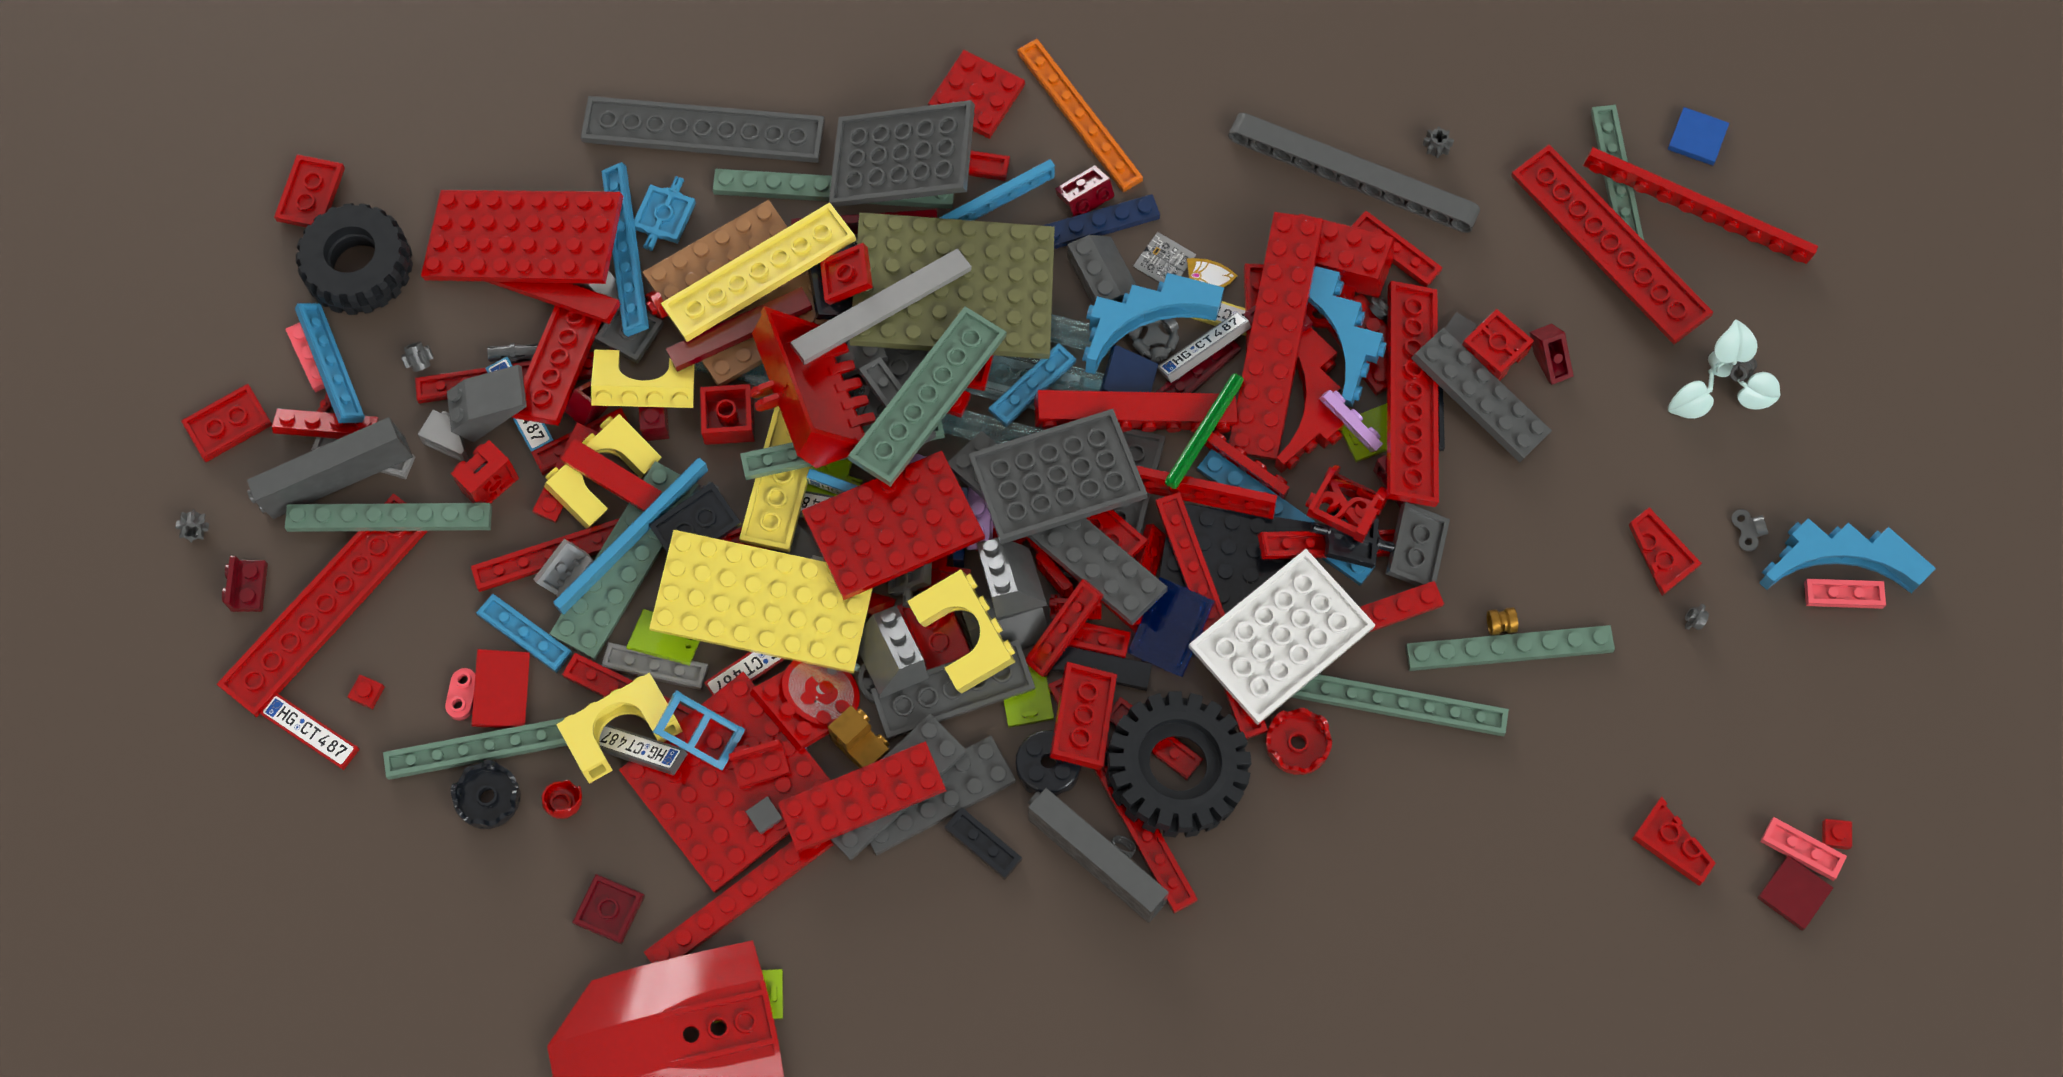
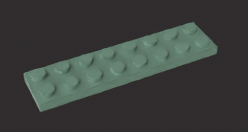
(927, 396)
(598, 611)

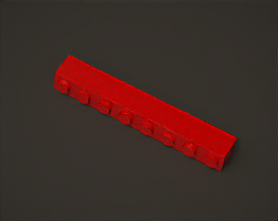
(1133, 409)

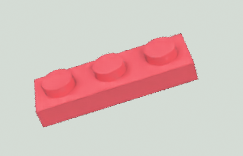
(305, 356)
(1845, 593)
(1803, 848)

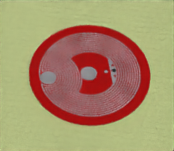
(807, 677)

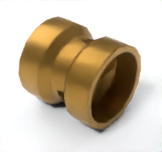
(1502, 621)

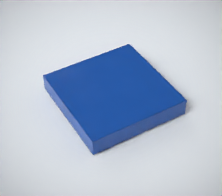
(1698, 136)

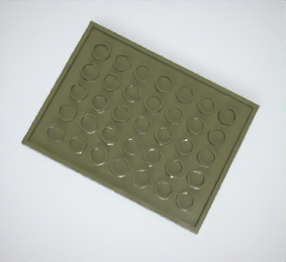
(1006, 282)

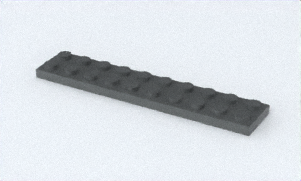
(703, 129)
(1083, 551)

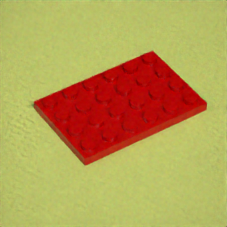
(892, 530)

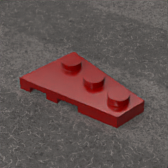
(1663, 551)
(1669, 841)

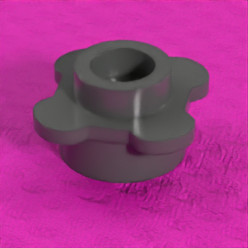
(1379, 307)
(1696, 617)

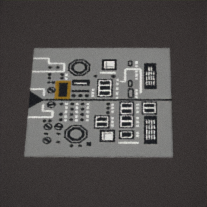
(1163, 257)

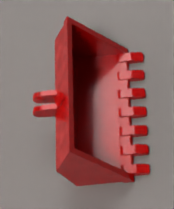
(810, 395)

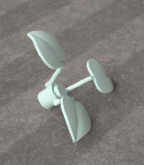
(1733, 346)

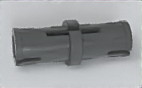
(512, 351)
(1743, 370)

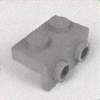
(563, 567)

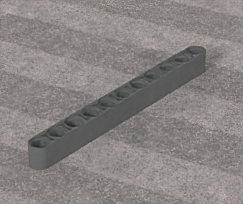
(1354, 172)

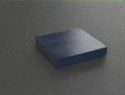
(1128, 372)

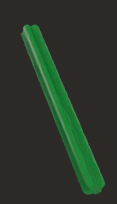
(1204, 431)

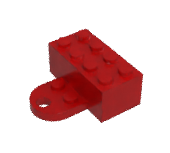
(1359, 257)

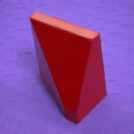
(879, 603)

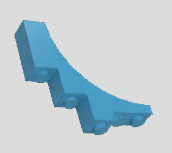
(1173, 299)
(1344, 317)
(1847, 546)

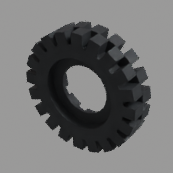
(1167, 808)

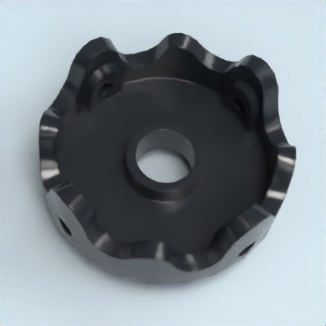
(1035, 776)
(478, 779)

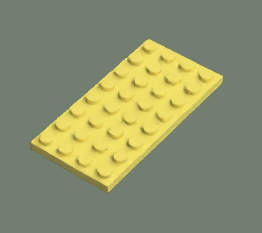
(758, 602)

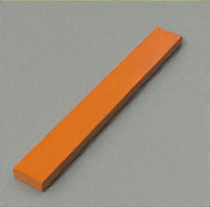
(1080, 115)

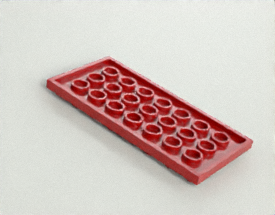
(522, 236)

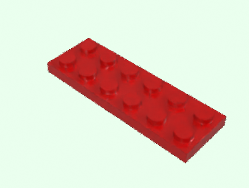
(557, 365)
(861, 797)

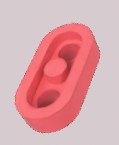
(461, 693)

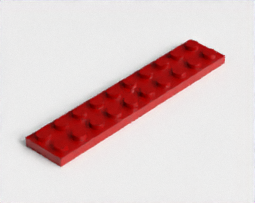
(1612, 244)
(1276, 334)
(1411, 397)
(316, 615)

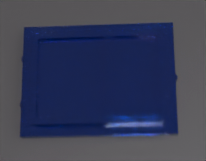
(1171, 627)

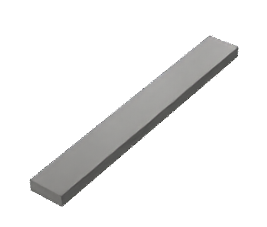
(880, 306)

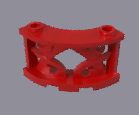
(1332, 492)

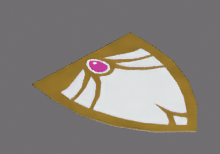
(1210, 272)

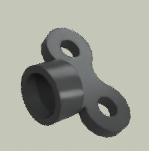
(1750, 529)

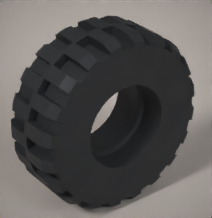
(344, 229)

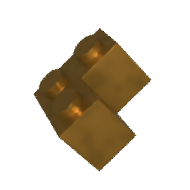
(856, 740)

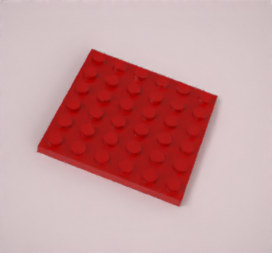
(704, 804)

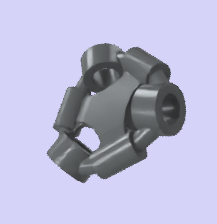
(1155, 338)

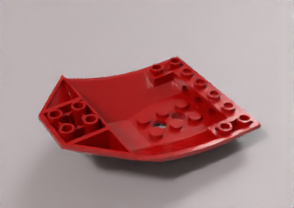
(638, 1017)

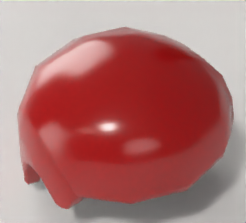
(562, 799)

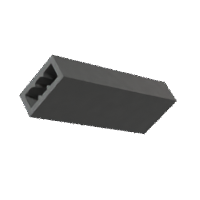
(329, 468)
(1097, 854)

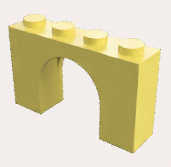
(613, 388)
(615, 438)
(991, 651)
(584, 728)

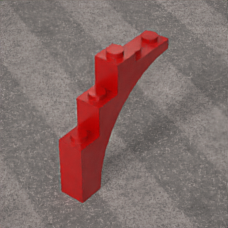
(1318, 422)

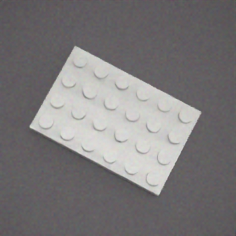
(1281, 636)

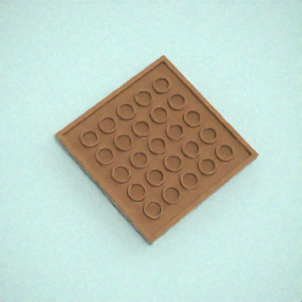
(712, 253)

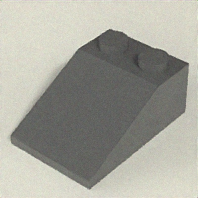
(485, 402)

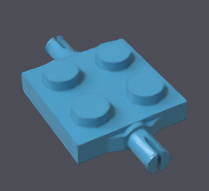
(664, 213)

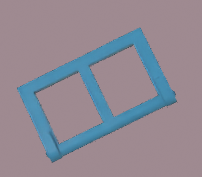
(690, 747)

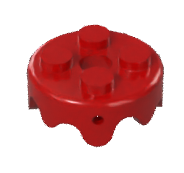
(1302, 724)

